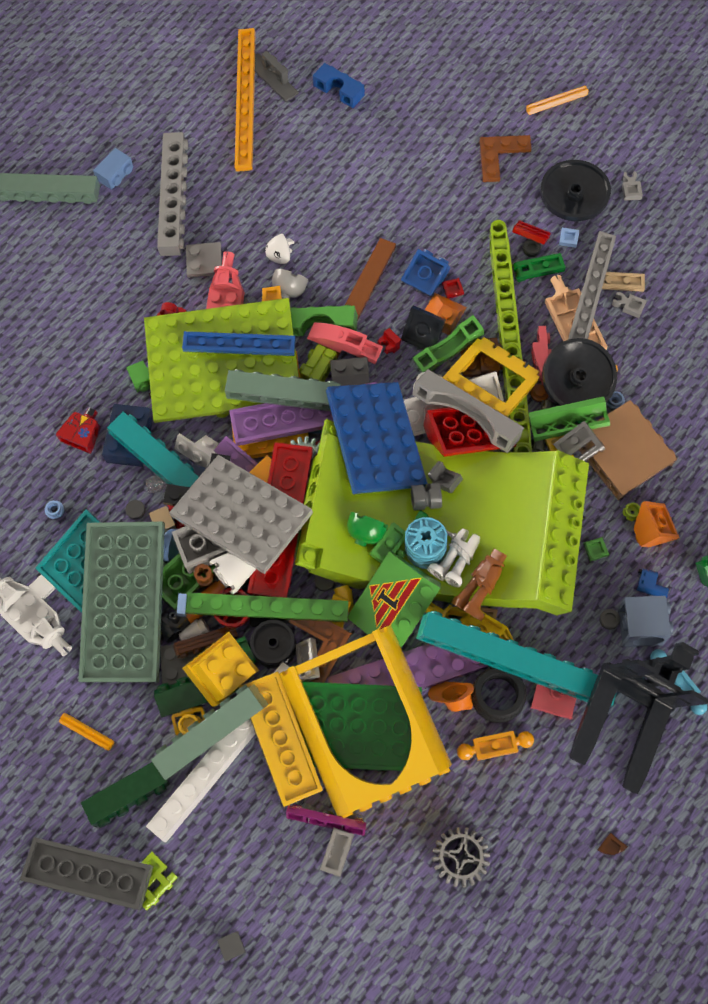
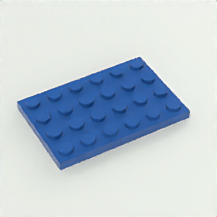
(375, 437)

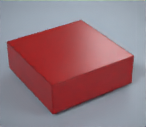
(453, 288)

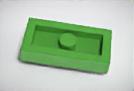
(391, 542)

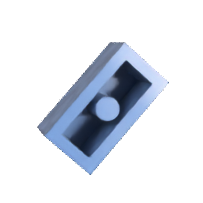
(113, 168)

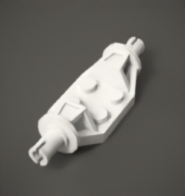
(31, 616)

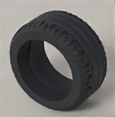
(493, 715)

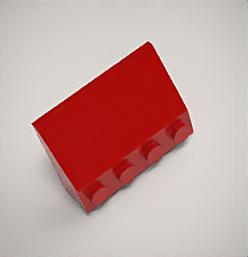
(455, 432)

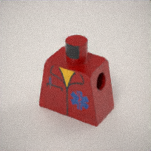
(80, 431)

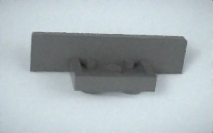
(274, 75)

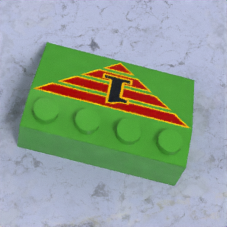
(394, 598)

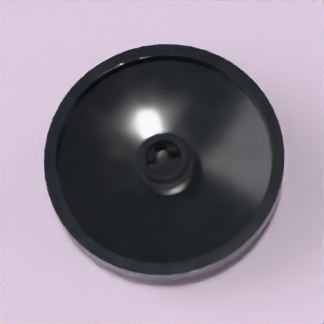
(575, 190)
(579, 372)

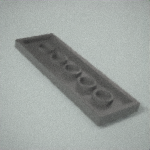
(87, 873)

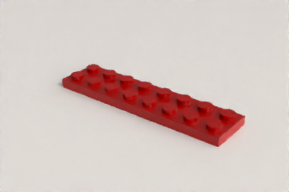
(290, 475)

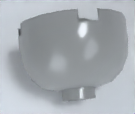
(290, 284)

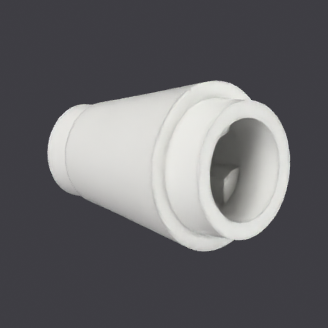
(194, 629)

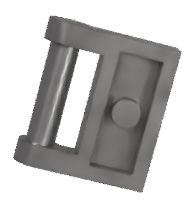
(577, 439)

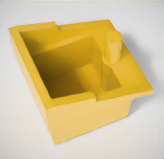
(220, 669)

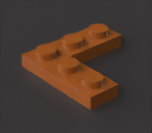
(492, 146)
(331, 635)

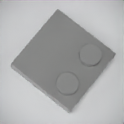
(202, 259)

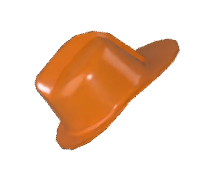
(453, 694)

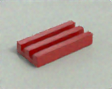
(531, 232)

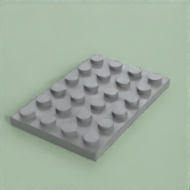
(241, 513)

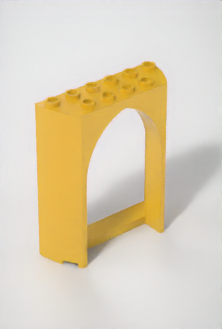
(427, 751)

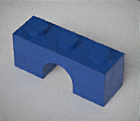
(329, 77)

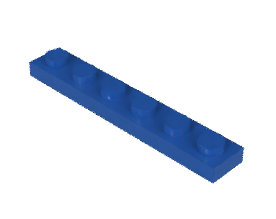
(239, 343)

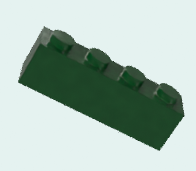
(178, 696)
(123, 795)

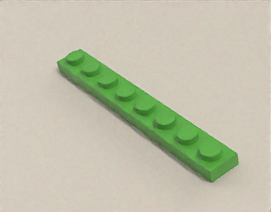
(267, 607)

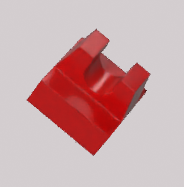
(391, 341)

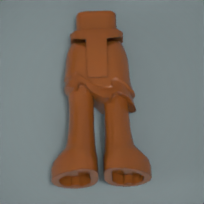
(485, 576)

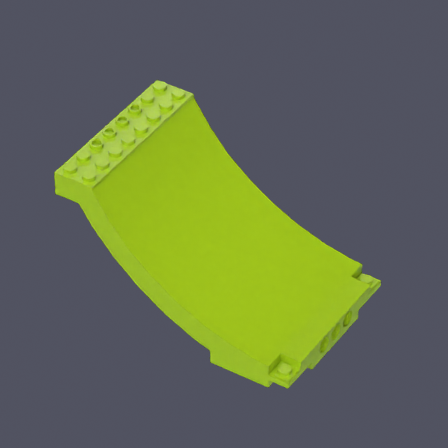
(513, 500)

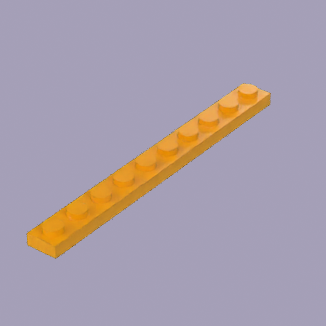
(245, 100)

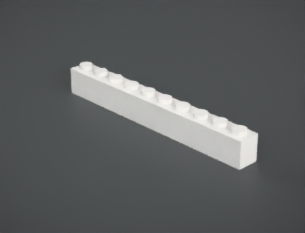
(202, 779)

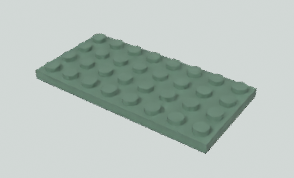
(122, 602)

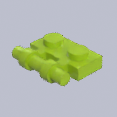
(166, 882)

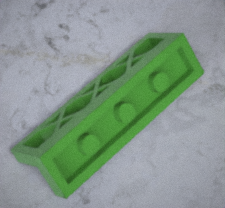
(568, 415)

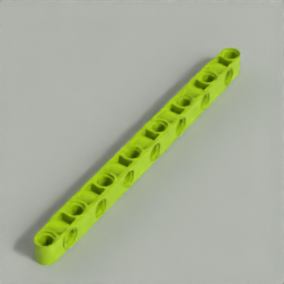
(508, 333)

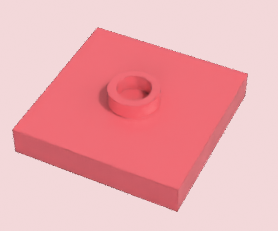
(553, 702)

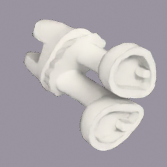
(457, 547)

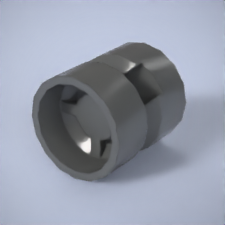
(426, 496)

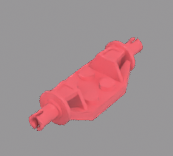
(221, 291)

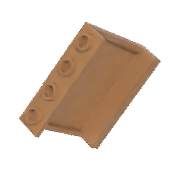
(631, 451)

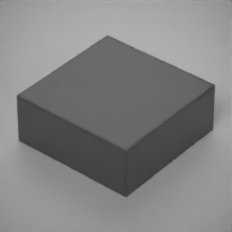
(231, 946)

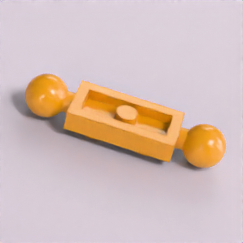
(495, 745)

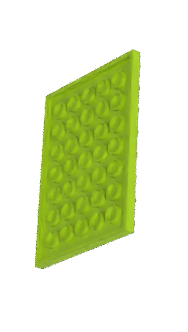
(195, 382)

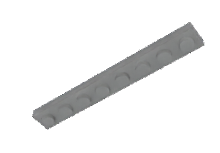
(592, 286)

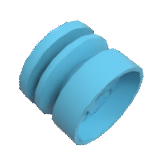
(425, 552)

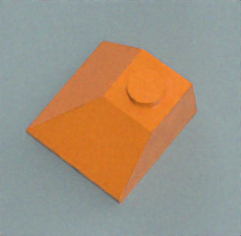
(446, 309)
(654, 525)

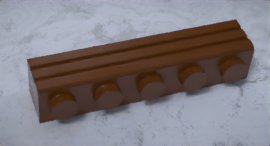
(201, 642)

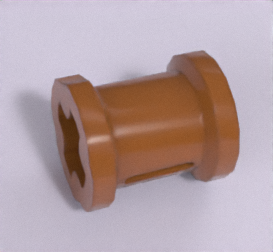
(207, 571)

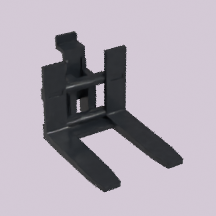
(631, 681)

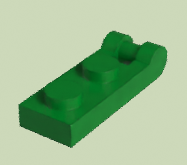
(539, 267)

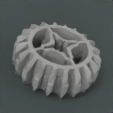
(451, 855)

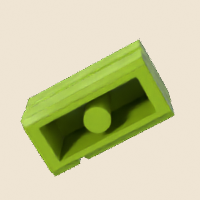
(318, 363)

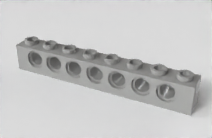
(172, 194)

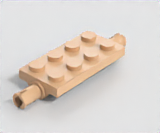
(563, 308)

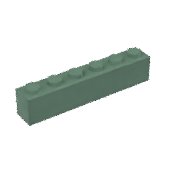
(49, 188)
(278, 390)
(210, 731)

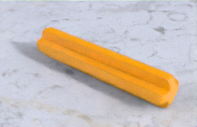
(86, 731)

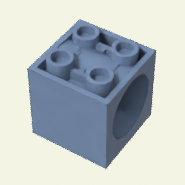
(645, 621)

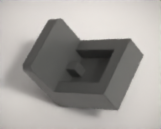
(446, 478)

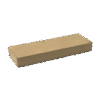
(624, 281)

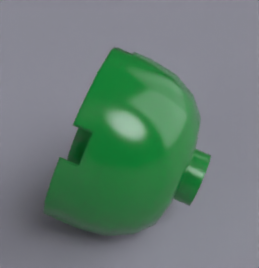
(365, 529)

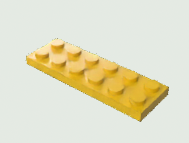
(283, 743)

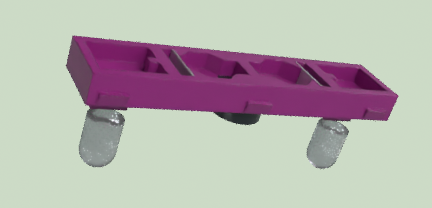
(327, 819)

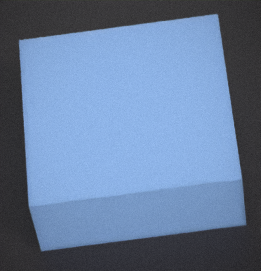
(569, 237)
(181, 606)

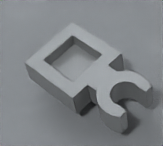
(631, 188)
(631, 305)

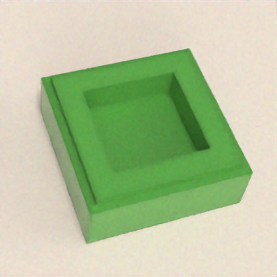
(596, 549)

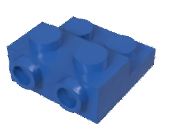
(425, 272)

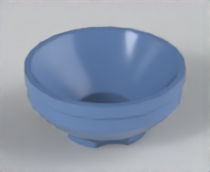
(170, 546)

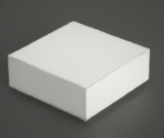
(42, 587)

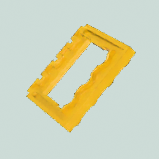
(500, 355)

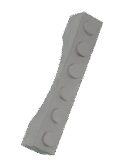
(499, 428)

